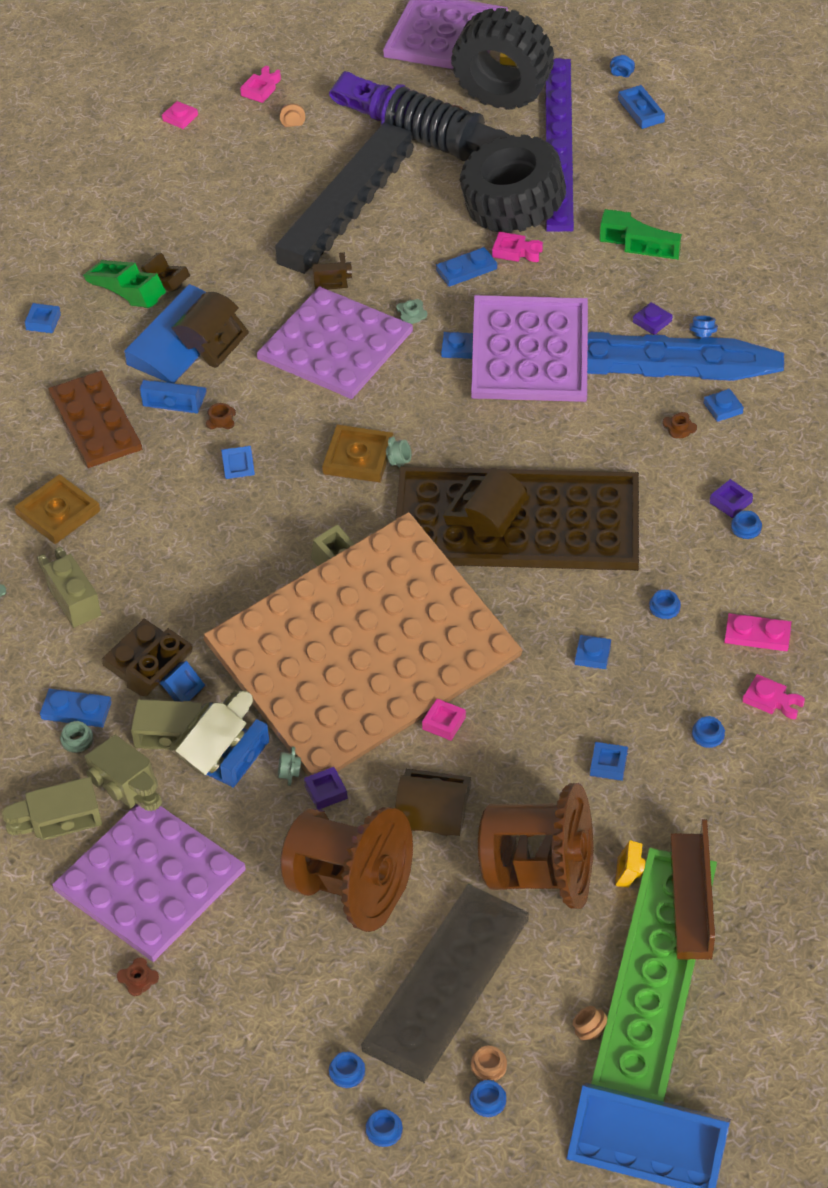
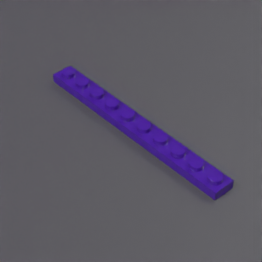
(560, 137)

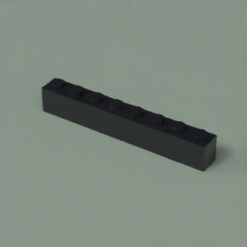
(344, 198)

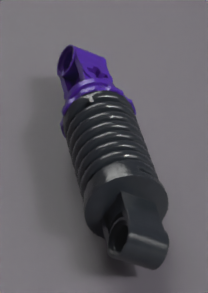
(428, 119)

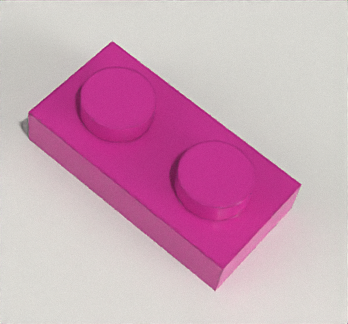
(758, 632)

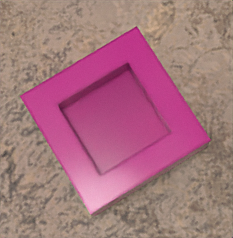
(180, 114)
(444, 719)

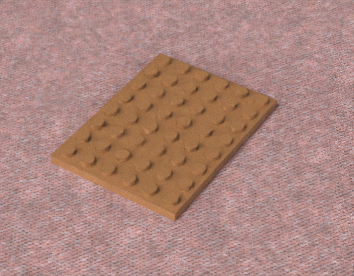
(362, 646)

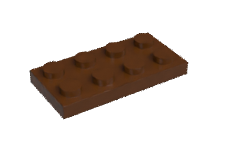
(95, 419)

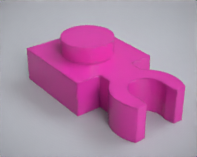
(262, 86)
(514, 246)
(769, 695)

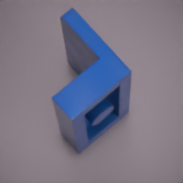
(172, 396)
(243, 754)

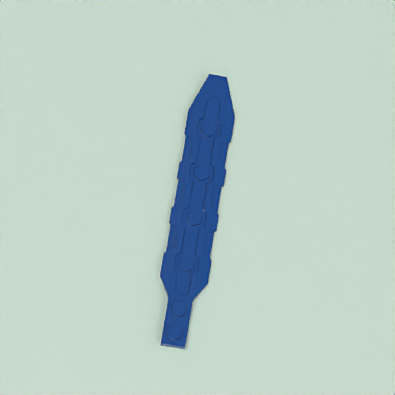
(659, 355)

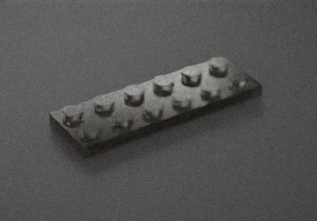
(445, 983)

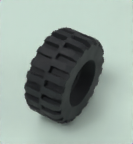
(517, 39)
(513, 183)

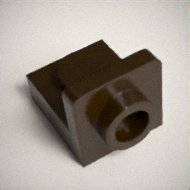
(332, 274)

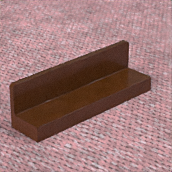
(692, 894)

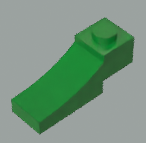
(638, 237)
(126, 280)

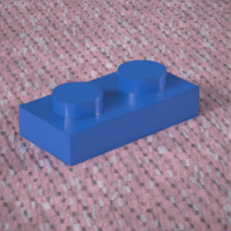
(641, 106)
(466, 266)
(75, 706)

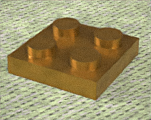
(357, 453)
(57, 509)

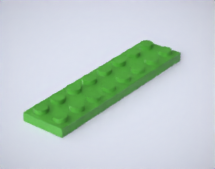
(648, 992)

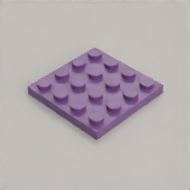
(431, 30)
(335, 342)
(530, 348)
(149, 879)

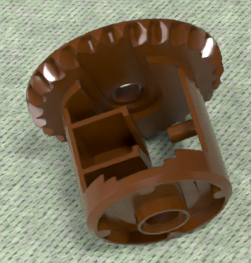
(563, 857)
(360, 863)

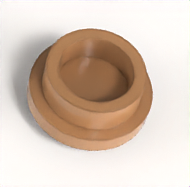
(292, 115)
(589, 1023)
(489, 1063)

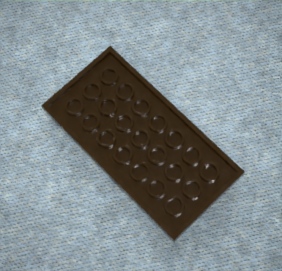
(563, 524)

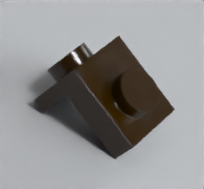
(169, 275)

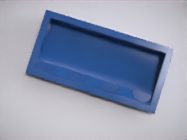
(158, 348)
(648, 1138)

